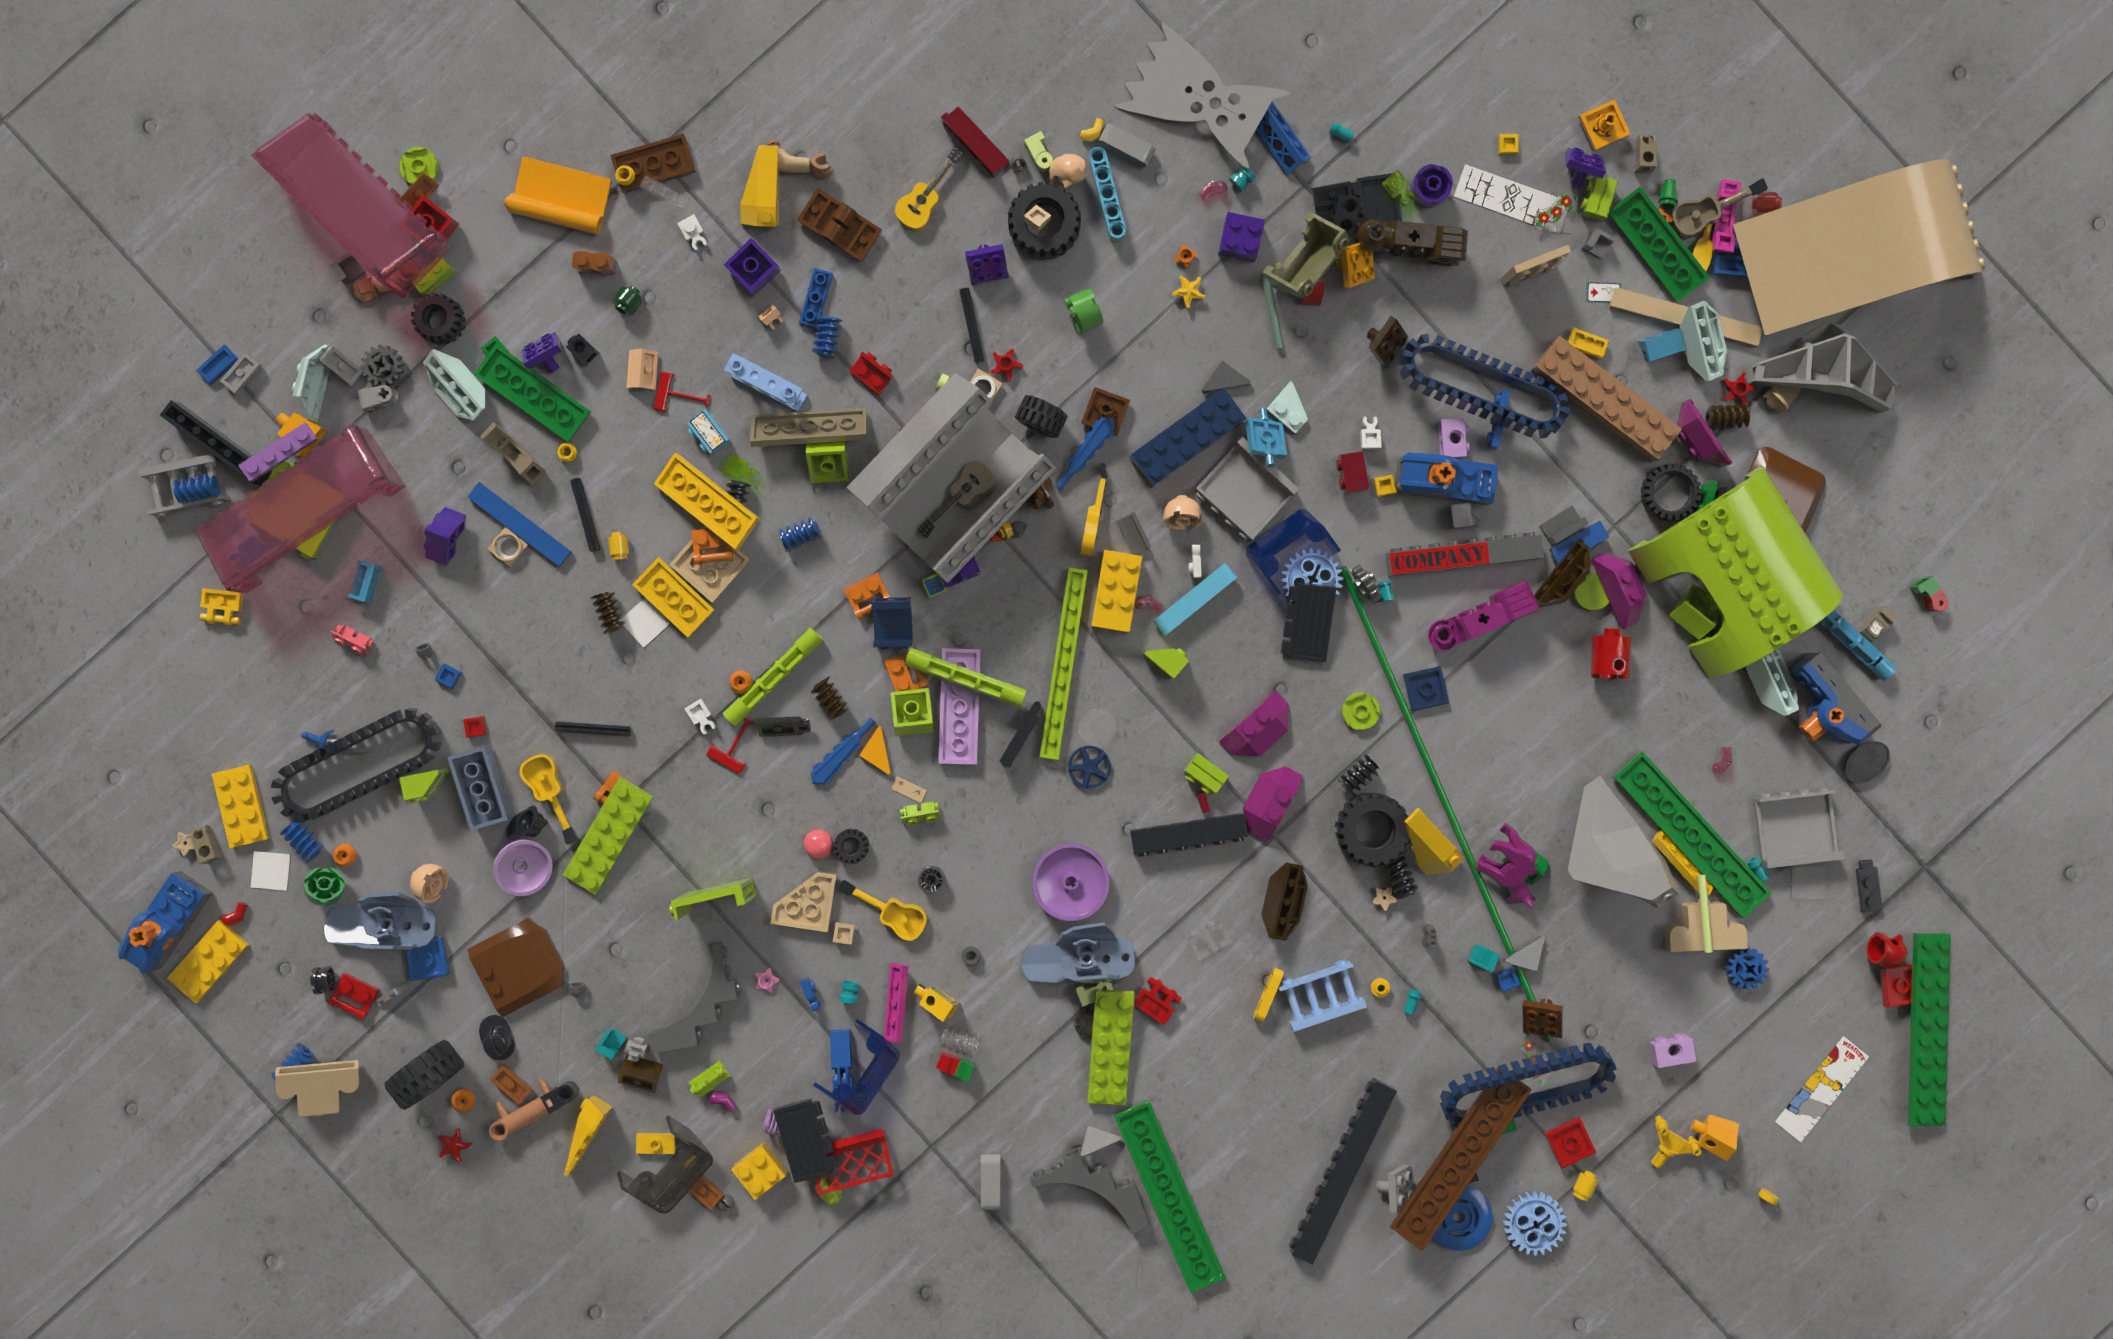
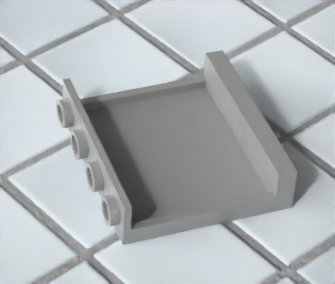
(1245, 490)
(1796, 828)

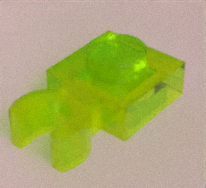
(1397, 185)
(738, 467)

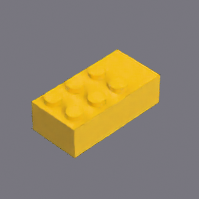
(1116, 591)

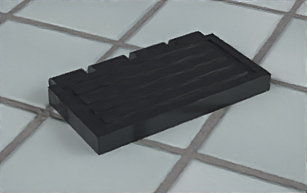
(1376, 200)
(1310, 621)
(803, 1140)

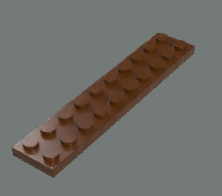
(1458, 1162)

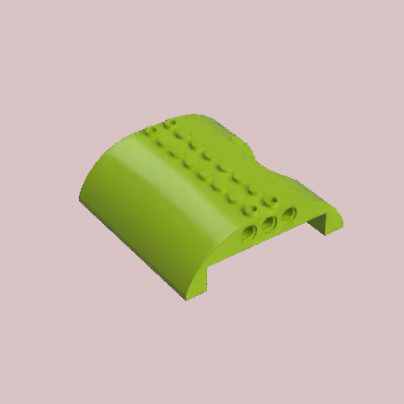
(1752, 567)

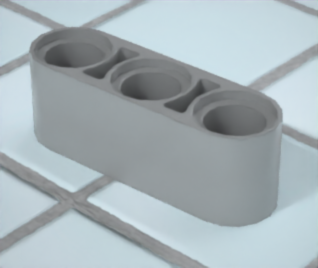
(1127, 145)
(990, 1181)

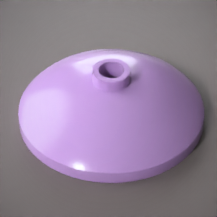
(530, 875)

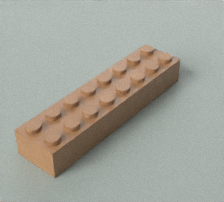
(1606, 399)

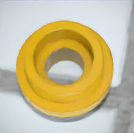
(619, 173)
(561, 452)
(1005, 530)
(1380, 981)

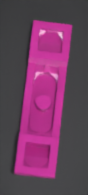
(1722, 230)

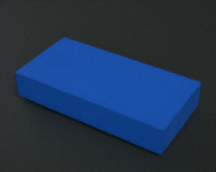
(217, 364)

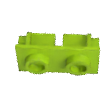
(911, 816)
(709, 1079)

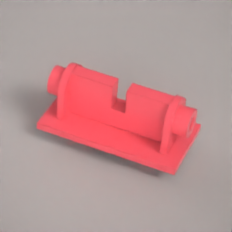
(345, 637)

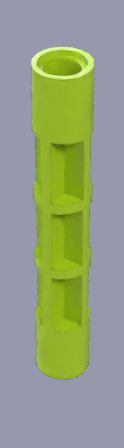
(965, 677)
(743, 705)

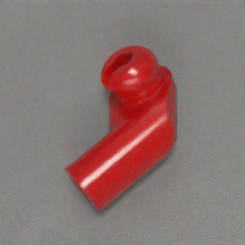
(235, 917)

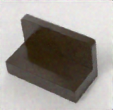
(640, 1074)

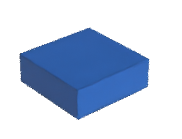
(448, 676)
(1507, 979)

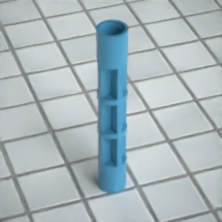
(1858, 645)

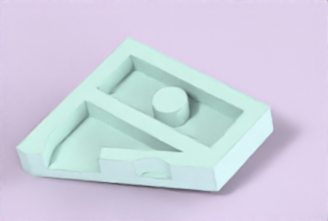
(1288, 409)

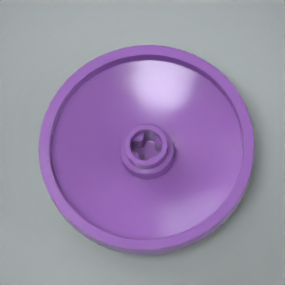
(1070, 882)

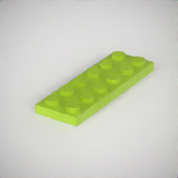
(608, 835)
(1110, 1047)

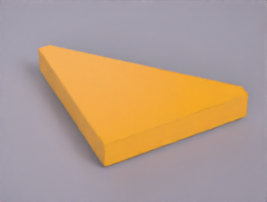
(876, 751)

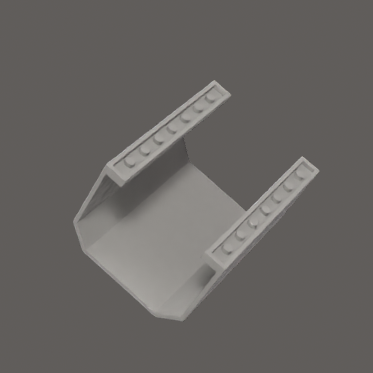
(921, 463)

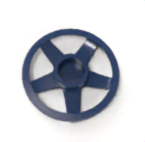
(1089, 767)

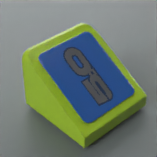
(934, 585)

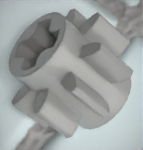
(636, 1049)

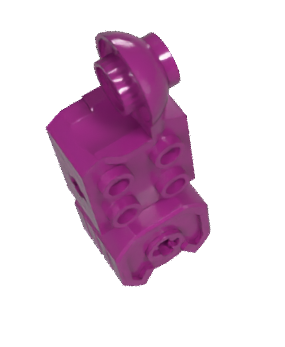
(1501, 609)

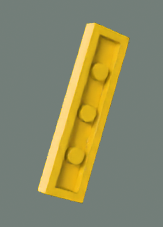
(1679, 860)

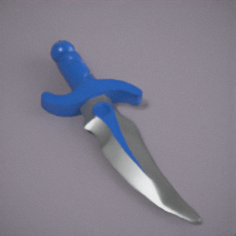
(324, 740)

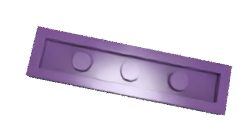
(278, 452)

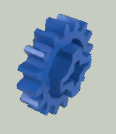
(1738, 970)

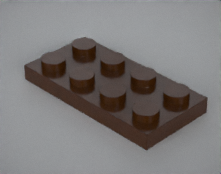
(657, 160)

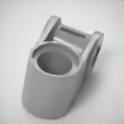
(375, 397)

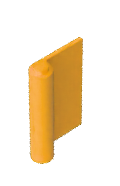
(559, 195)

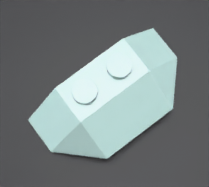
(1704, 341)
(311, 384)
(455, 385)
(1774, 683)

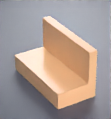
(642, 369)

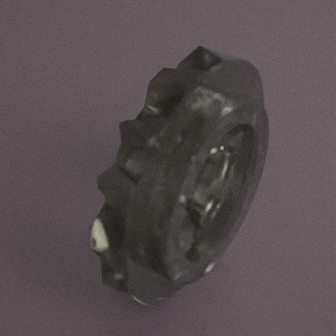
(1079, 1022)

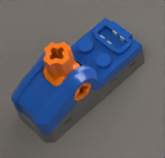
(1446, 478)
(1835, 705)
(162, 926)

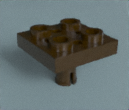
(1387, 341)

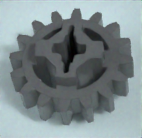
(384, 358)
(1366, 584)

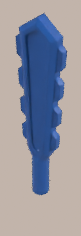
(1094, 441)
(824, 771)

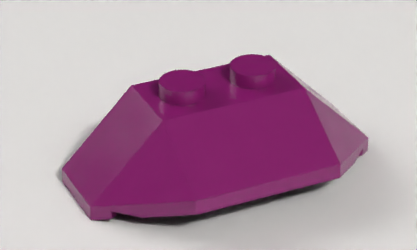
(1699, 438)
(1622, 587)
(1259, 728)
(1270, 801)

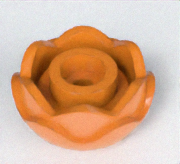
(746, 679)
(349, 851)
(469, 1100)

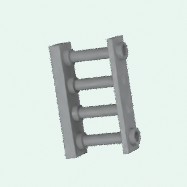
(172, 471)

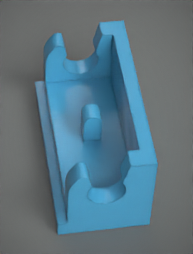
(1662, 344)
(365, 581)

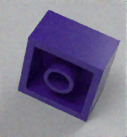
(1241, 236)
(752, 267)

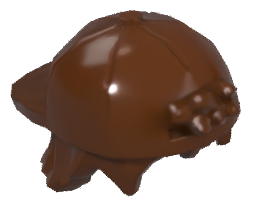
(1042, 496)

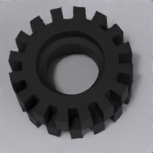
(851, 834)

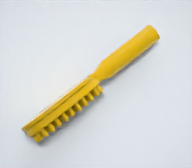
(1704, 248)

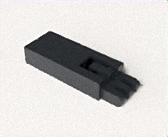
(1021, 735)

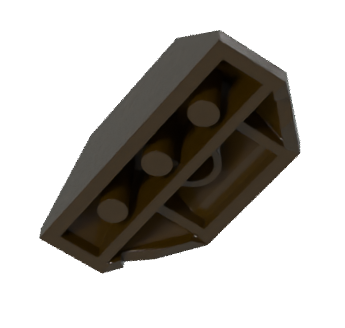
(1565, 577)
(1284, 901)

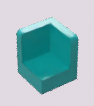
(1483, 957)
(611, 1043)

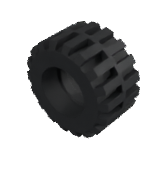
(423, 314)
(1041, 416)

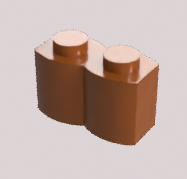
(594, 263)

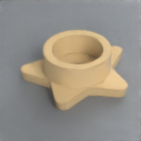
(180, 843)
(1379, 897)

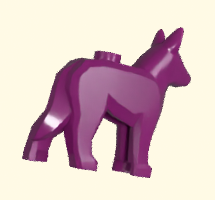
(1514, 870)

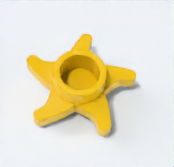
(1189, 291)

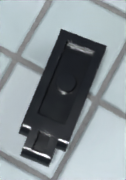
(783, 726)
(1868, 887)

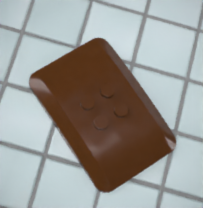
(1796, 482)

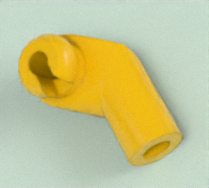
(1093, 133)

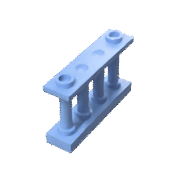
(766, 382)
(1317, 1014)

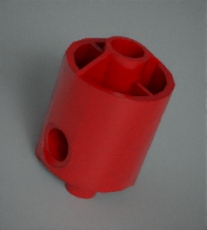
(1611, 655)

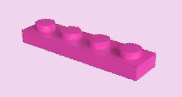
(896, 1002)

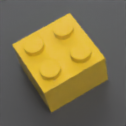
(759, 1170)

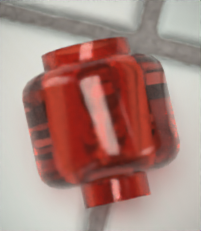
(1766, 202)

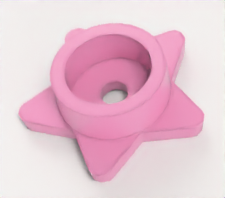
(761, 980)

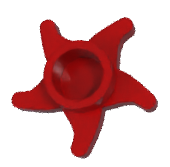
(1005, 364)
(1739, 389)
(453, 1145)

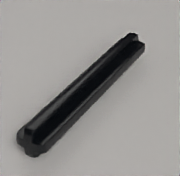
(971, 325)
(585, 514)
(598, 729)

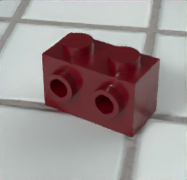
(1352, 472)

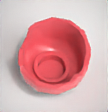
(818, 844)

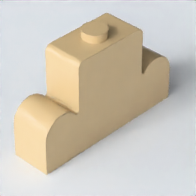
(1689, 937)
(317, 1085)

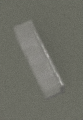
(664, 192)

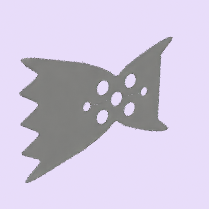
(1181, 66)

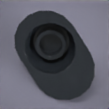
(526, 823)
(496, 1037)

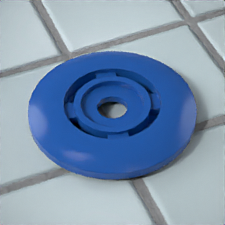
(1476, 1221)

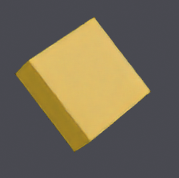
(1508, 144)
(1384, 486)

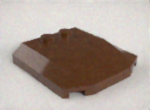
(517, 966)

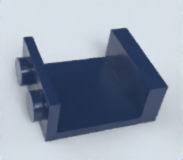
(892, 622)

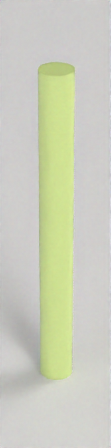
(1705, 913)

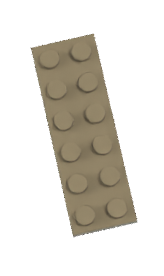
(808, 427)

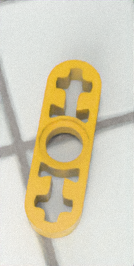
(1268, 994)

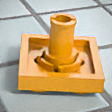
(1611, 122)
(1356, 265)

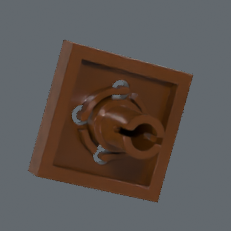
(1101, 399)
(1542, 1018)

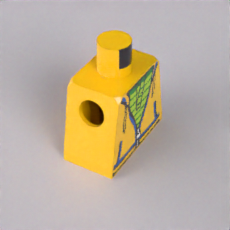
(944, 1004)

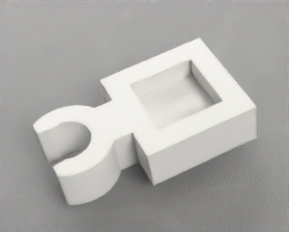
(692, 230)
(1370, 437)
(1195, 567)
(698, 713)

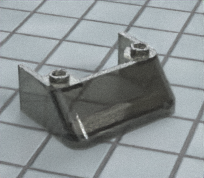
(676, 1178)

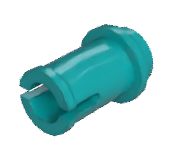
(1341, 132)
(1757, 868)
(1412, 1001)

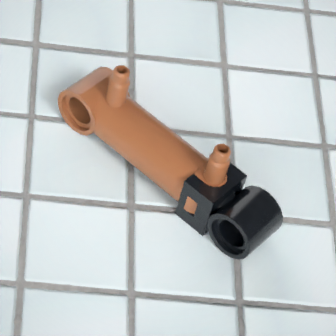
(534, 1110)

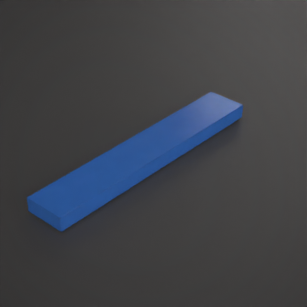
(519, 524)

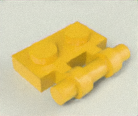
(221, 600)

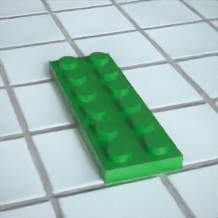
(1659, 244)
(532, 393)

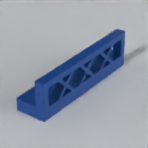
(1286, 136)

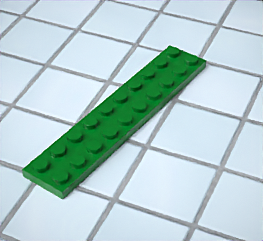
(1692, 834)
(1929, 1029)
(1169, 1196)

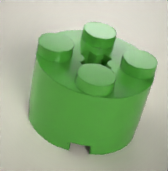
(1084, 311)

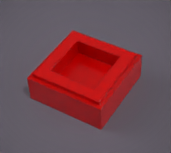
(475, 727)

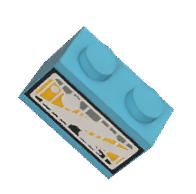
(708, 432)

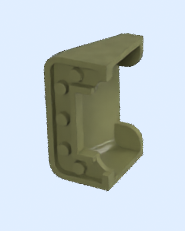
(1309, 259)

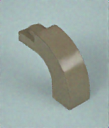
(514, 452)

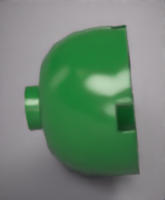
(323, 886)

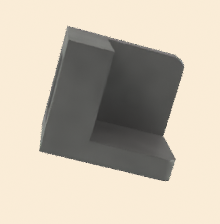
(1598, 243)
(347, 268)
(1460, 516)

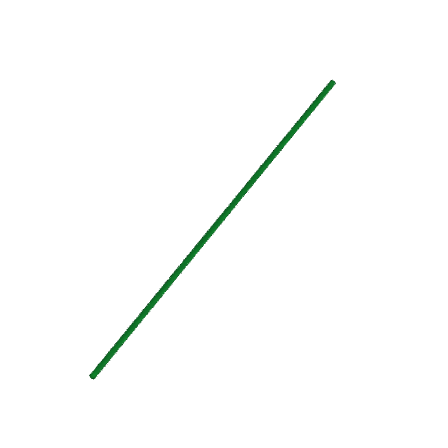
(1436, 782)

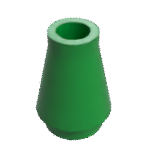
(1668, 195)

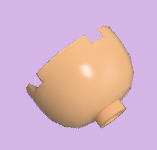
(1181, 513)
(428, 882)

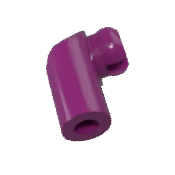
(722, 1098)

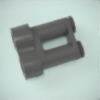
(1429, 938)

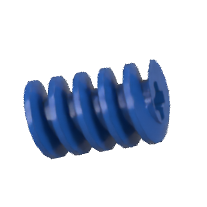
(826, 336)
(197, 490)
(800, 533)
(301, 841)
(302, 1056)

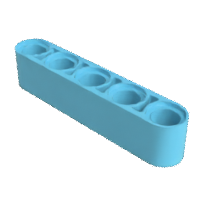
(1107, 185)
(1195, 599)

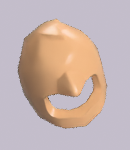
(1069, 168)

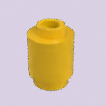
(618, 546)
(1585, 1185)

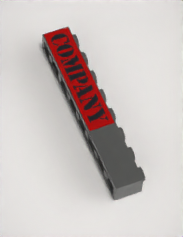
(1464, 555)

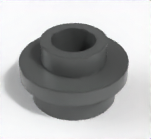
(971, 962)

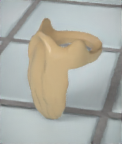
(1781, 398)

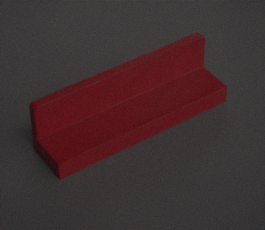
(975, 141)

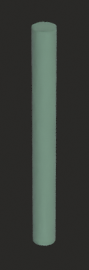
(1272, 313)

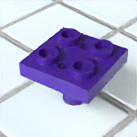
(1584, 164)
(984, 261)
(542, 352)

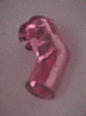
(1216, 187)
(1147, 600)
(1725, 762)

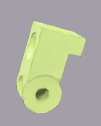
(1037, 151)
(1087, 994)

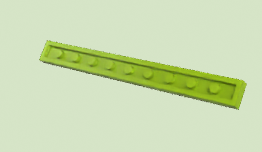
(1063, 663)

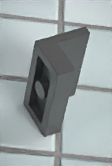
(1563, 525)
(1133, 534)

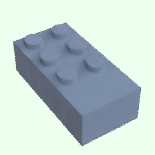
(480, 787)

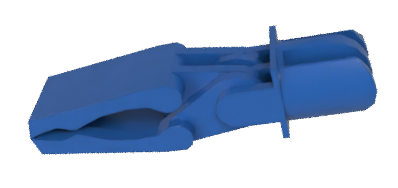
(841, 1059)

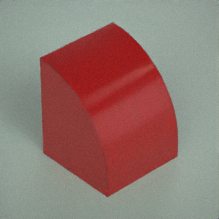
(1316, 295)

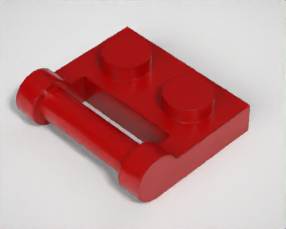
(357, 991)

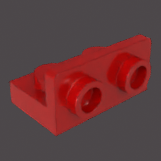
(871, 373)

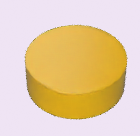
(1768, 1196)

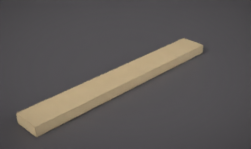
(1674, 314)

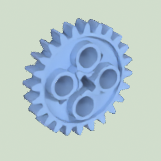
(1296, 570)
(1542, 1238)

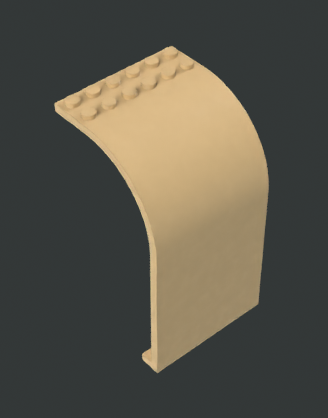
(1858, 245)

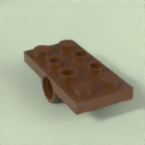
(839, 225)

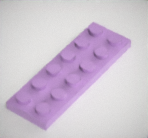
(959, 712)

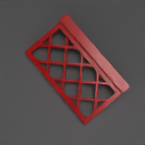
(853, 1143)

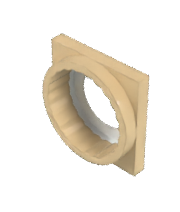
(995, 384)
(495, 547)

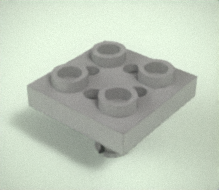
(1398, 1186)

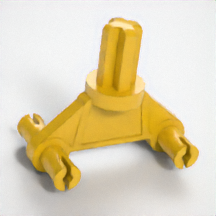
(1672, 1144)

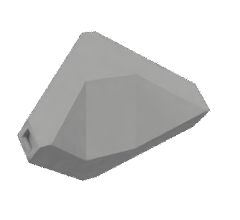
(1830, 363)
(1616, 851)

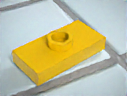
(1588, 343)
(655, 1143)

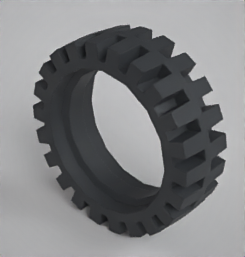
(1693, 487)

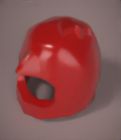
(1886, 951)

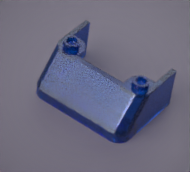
(1262, 550)
(858, 1099)

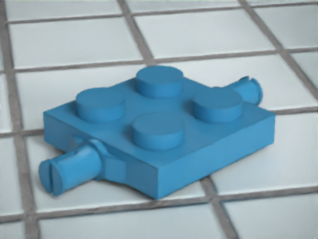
(1266, 438)

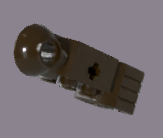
(1438, 243)

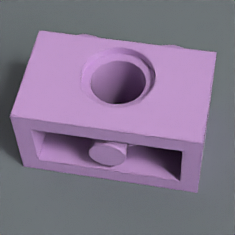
(1457, 427)
(1683, 1052)

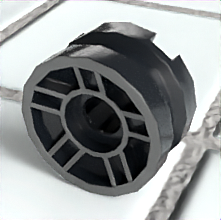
(924, 883)
(323, 980)

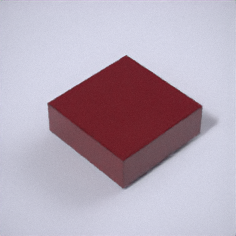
(1203, 802)

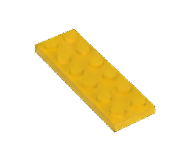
(706, 501)

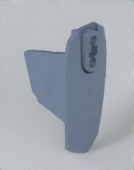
(381, 923)
(1079, 957)

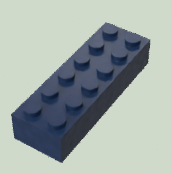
(1187, 437)

